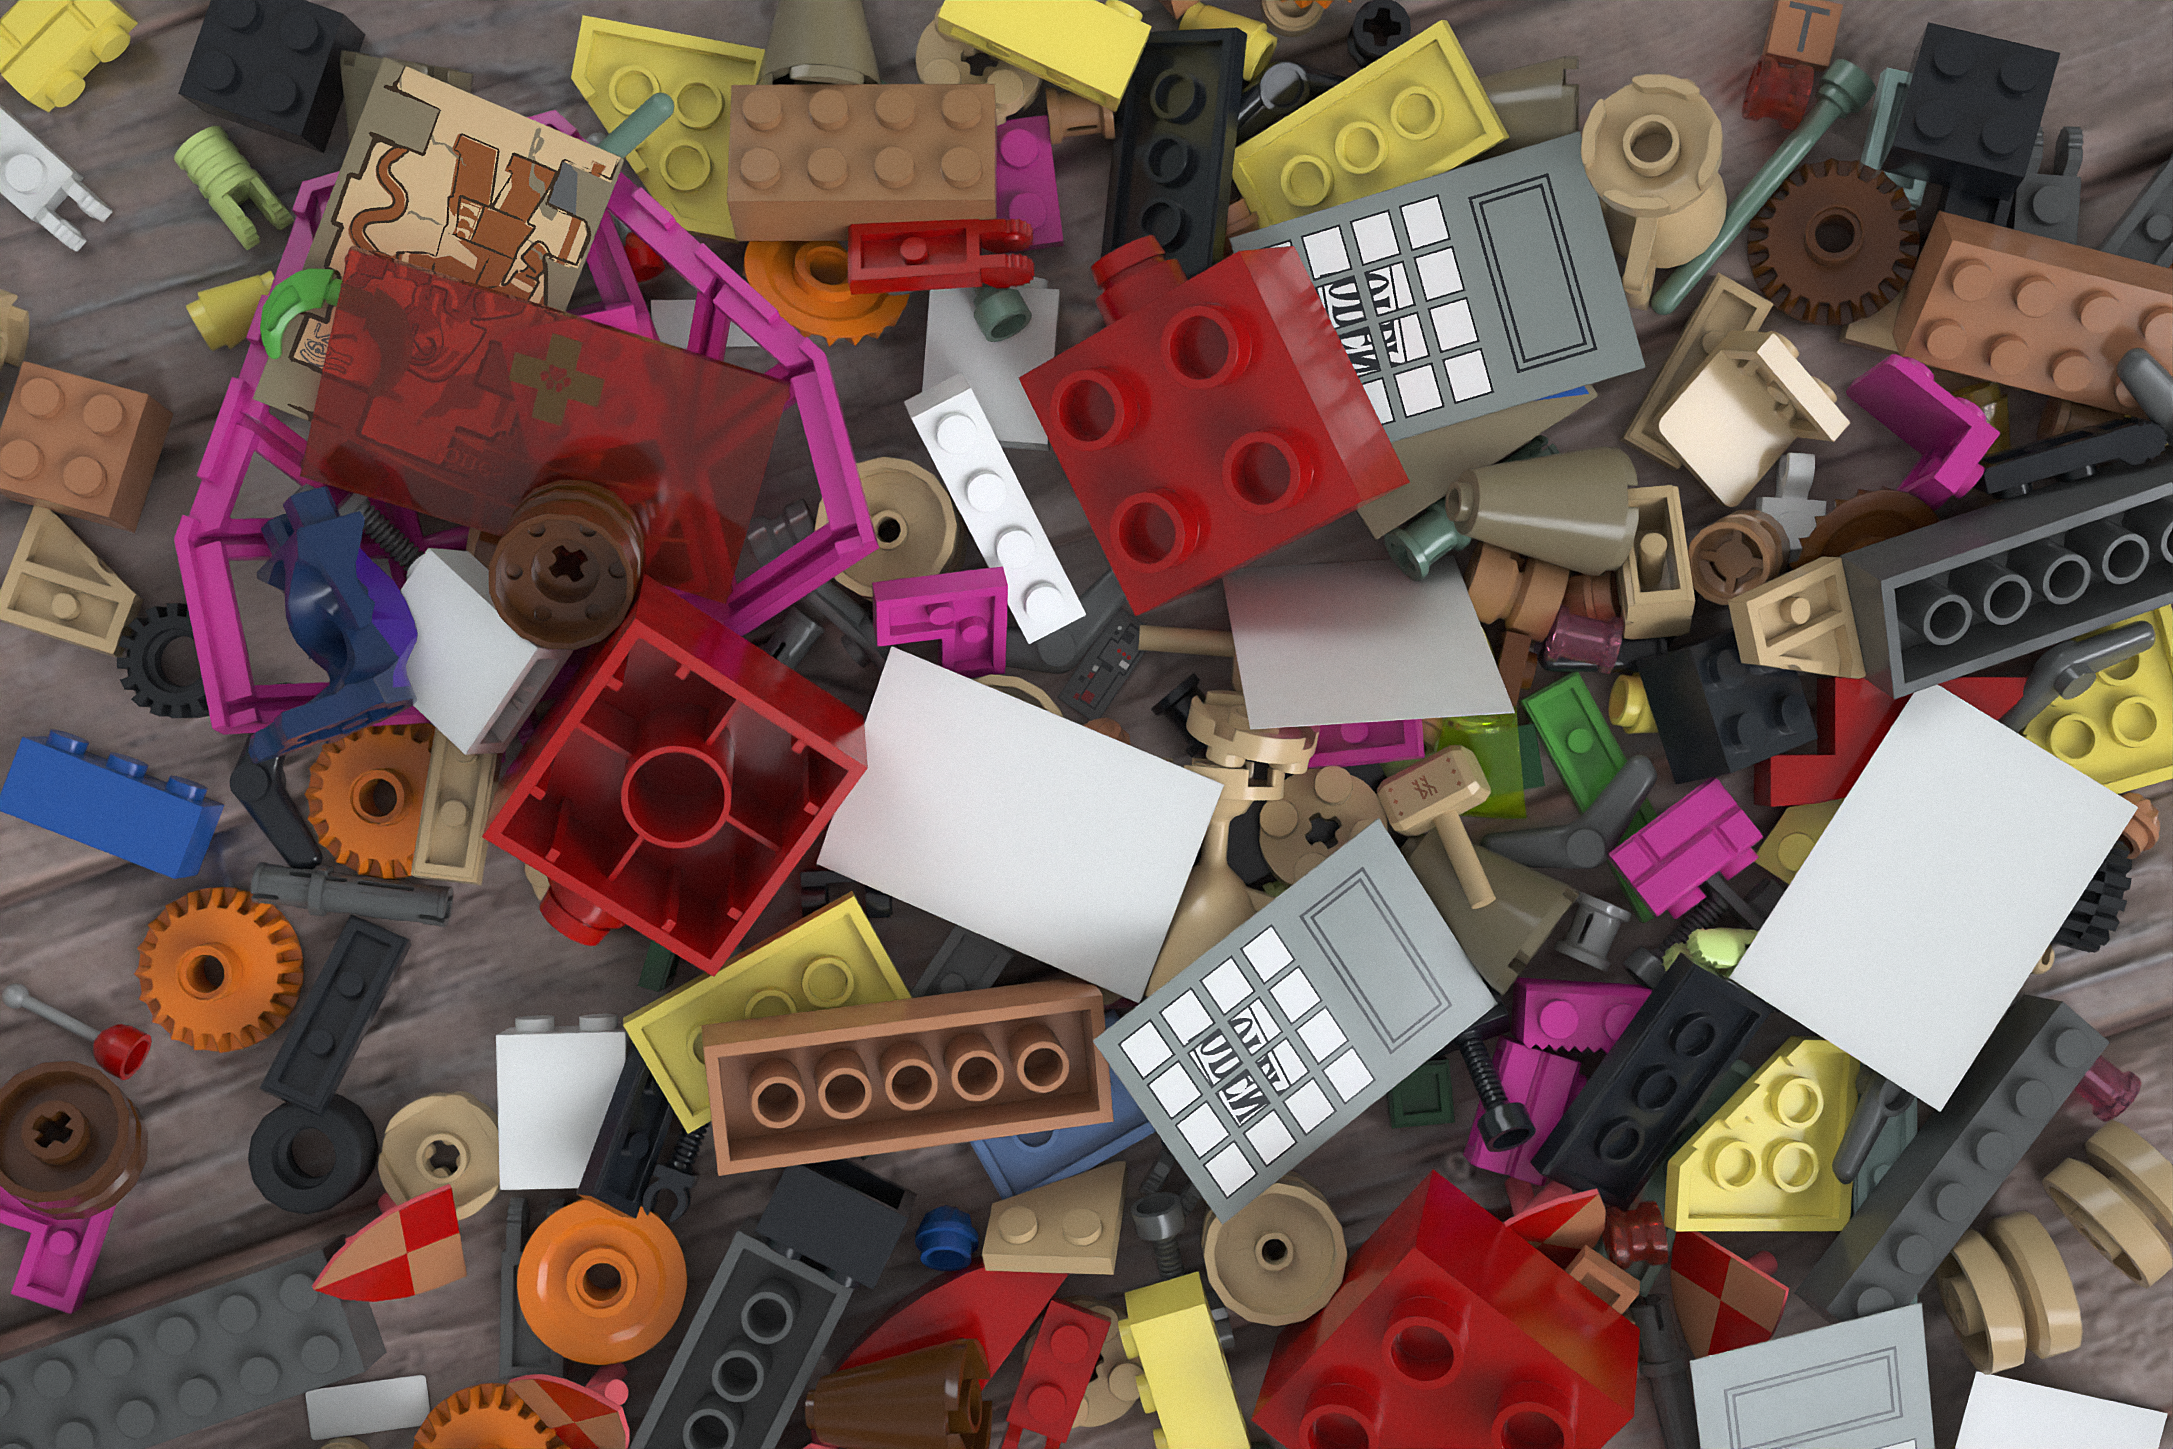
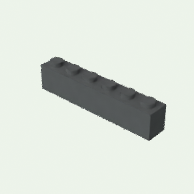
(1954, 1163)

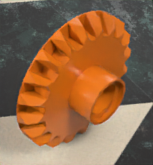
(813, 293)
(344, 803)
(259, 963)
(591, 1321)
(485, 1419)

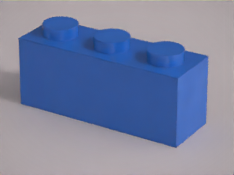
(111, 804)

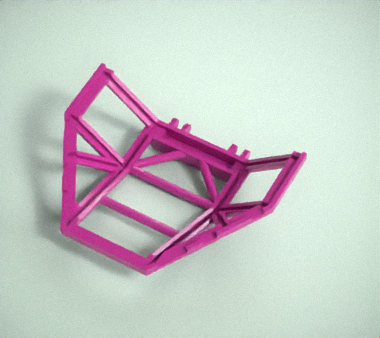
(212, 538)

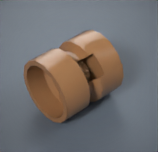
(1737, 555)
(1515, 590)

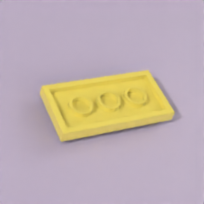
(1375, 131)
(808, 966)

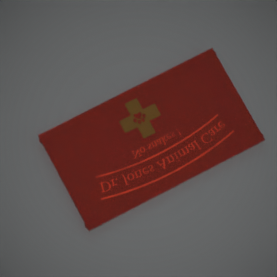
(480, 397)

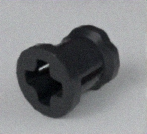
(1395, 28)
(1176, 708)

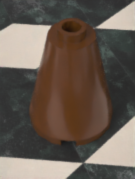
(906, 1401)

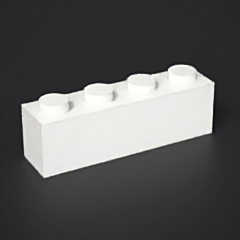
(994, 506)

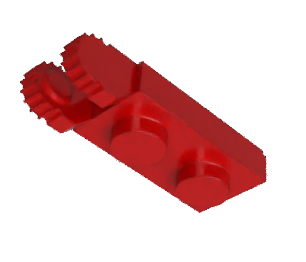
(937, 255)
(1056, 1373)

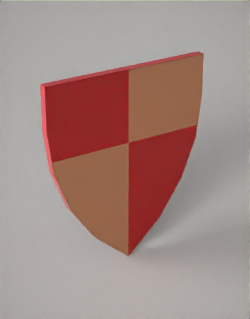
(1555, 1218)
(399, 1252)
(1722, 1297)
(580, 1414)

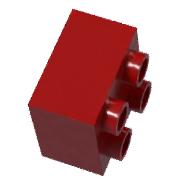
(1208, 418)
(675, 782)
(1451, 1343)

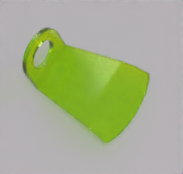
(1497, 749)

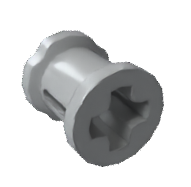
(1592, 931)

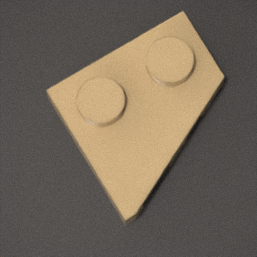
(66, 589)
(1800, 622)
(1060, 1225)

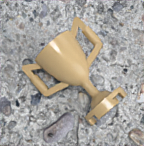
(1656, 175)
(1214, 895)

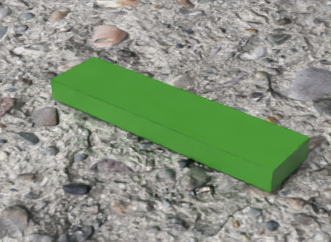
(1583, 754)

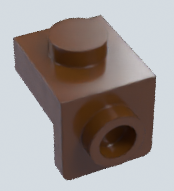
(1515, 662)

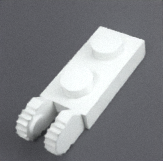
(41, 180)

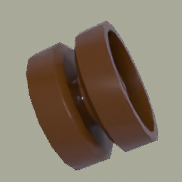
(96, 1162)

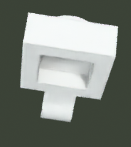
(1790, 504)

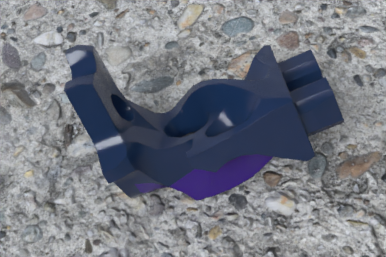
(343, 618)

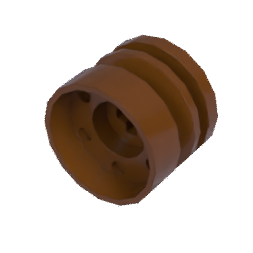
(558, 597)

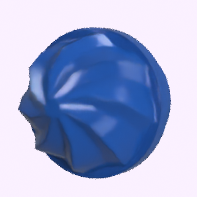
(946, 1239)

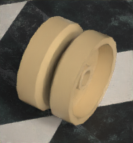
(931, 526)
(2120, 1201)
(1282, 1284)
(2009, 1294)

